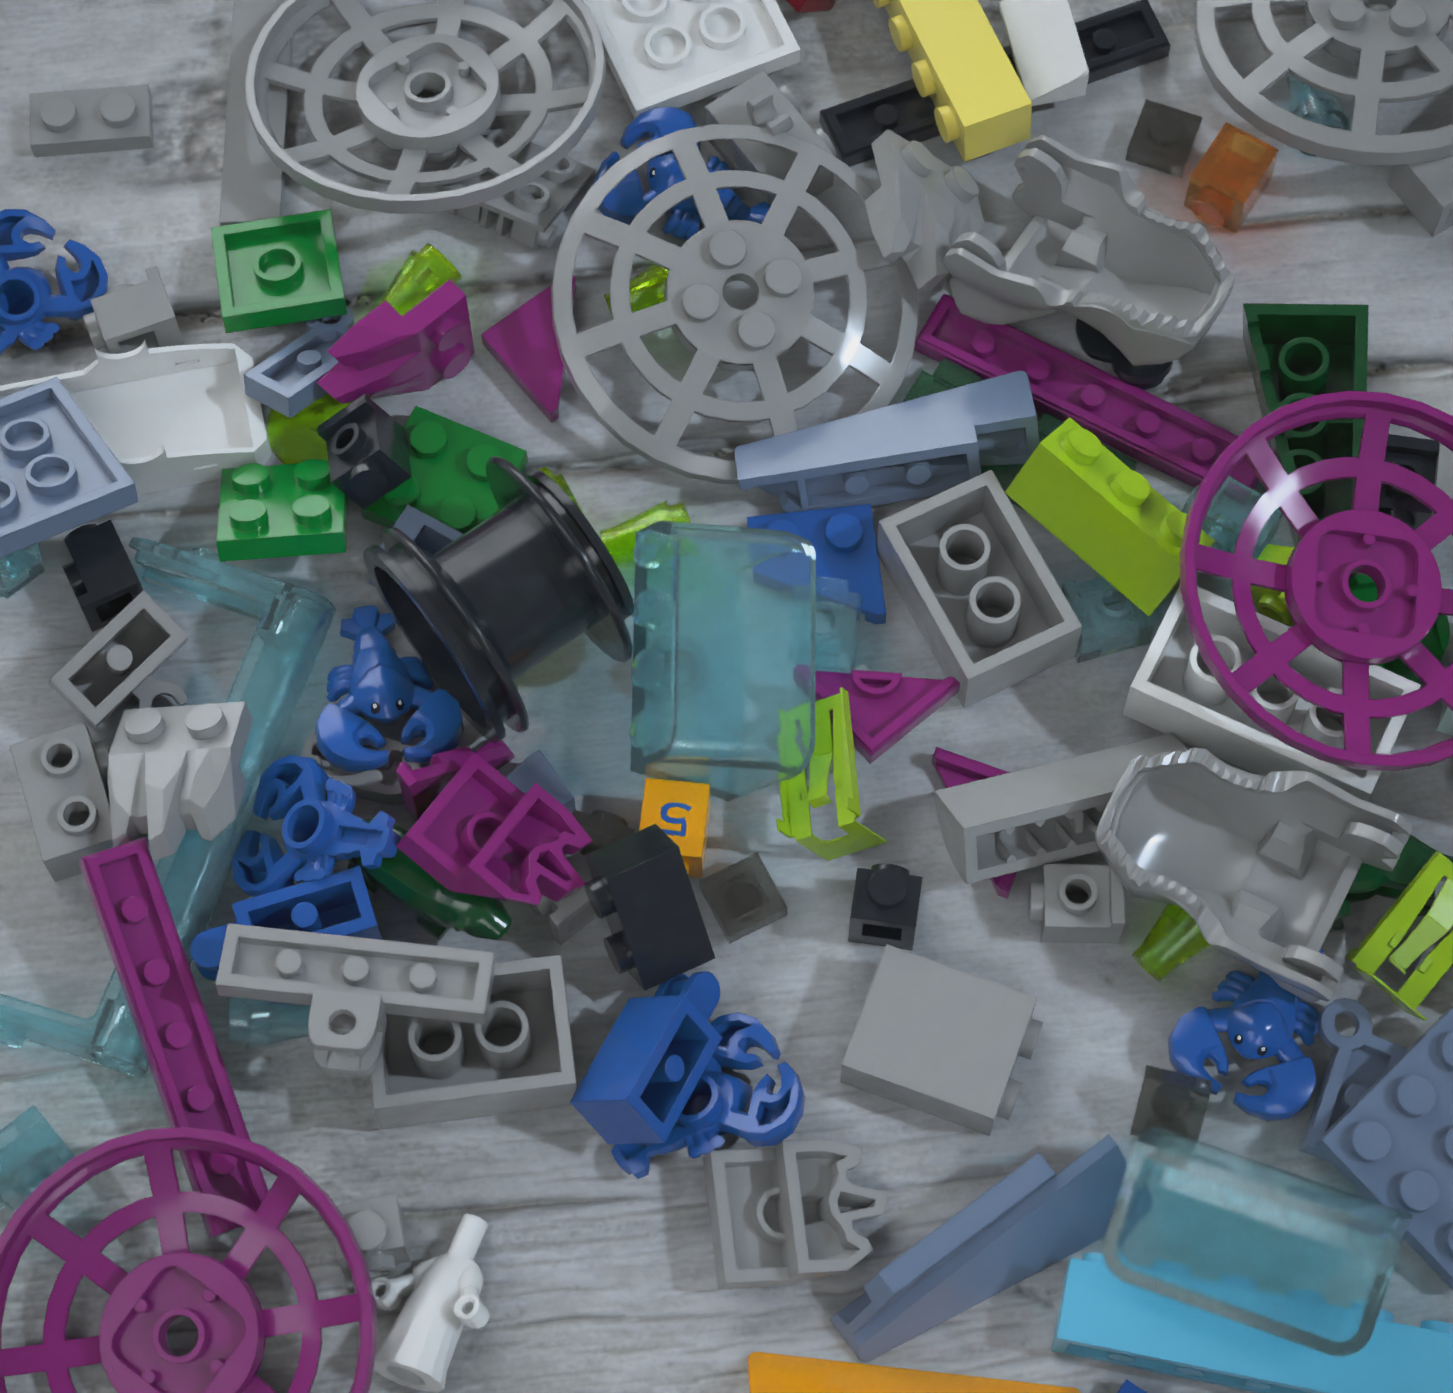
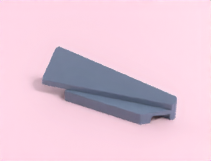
(896, 449)
(986, 1248)

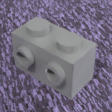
(66, 796)

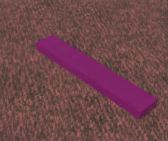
(1074, 389)
(170, 1019)

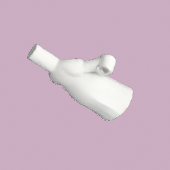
(440, 1303)

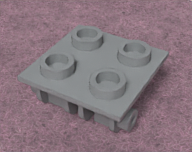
(531, 207)

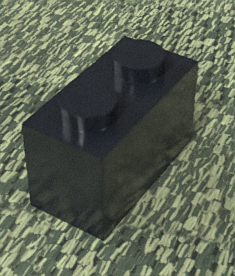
(648, 907)

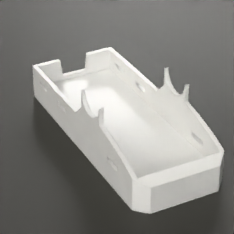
(170, 411)

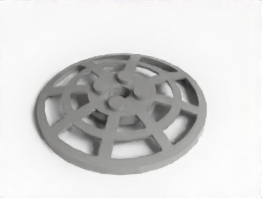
(1357, 37)
(416, 125)
(696, 304)

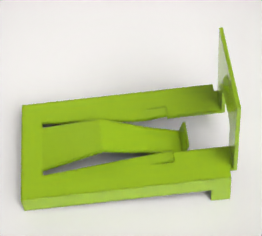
(797, 797)
(1395, 924)

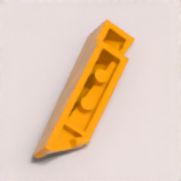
(811, 1375)

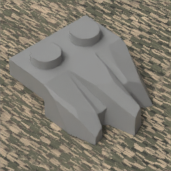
(920, 208)
(176, 773)
(787, 1212)

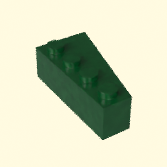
(1304, 354)

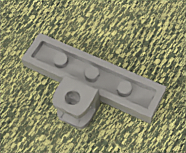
(354, 985)

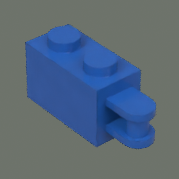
(321, 906)
(651, 1061)

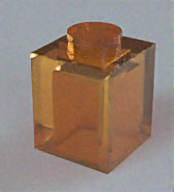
(1230, 178)

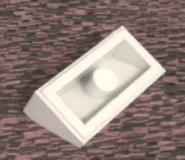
(1045, 49)

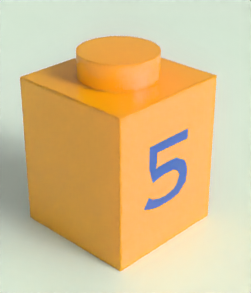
(683, 814)

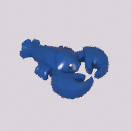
(663, 172)
(26, 290)
(382, 691)
(314, 829)
(1258, 1027)
(721, 1100)

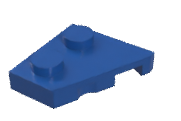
(842, 546)

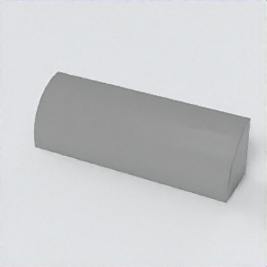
(1035, 811)

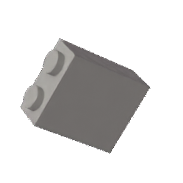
(941, 1040)

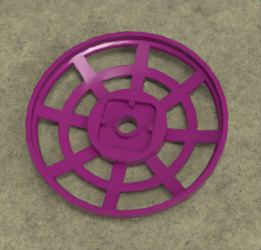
(1319, 571)
(183, 1283)

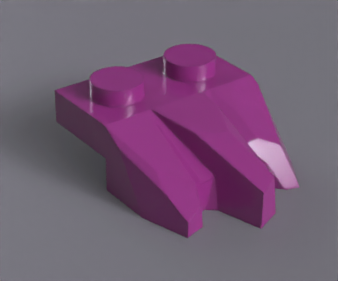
(405, 352)
(497, 840)

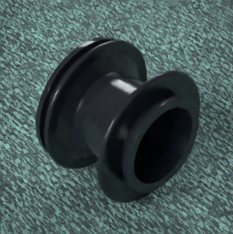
(504, 596)

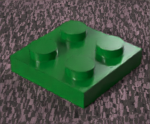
(278, 271)
(446, 473)
(280, 512)

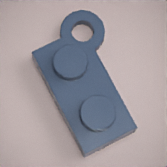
(291, 375)
(1350, 1069)

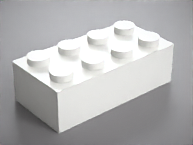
(1183, 698)

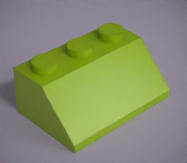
(1104, 514)

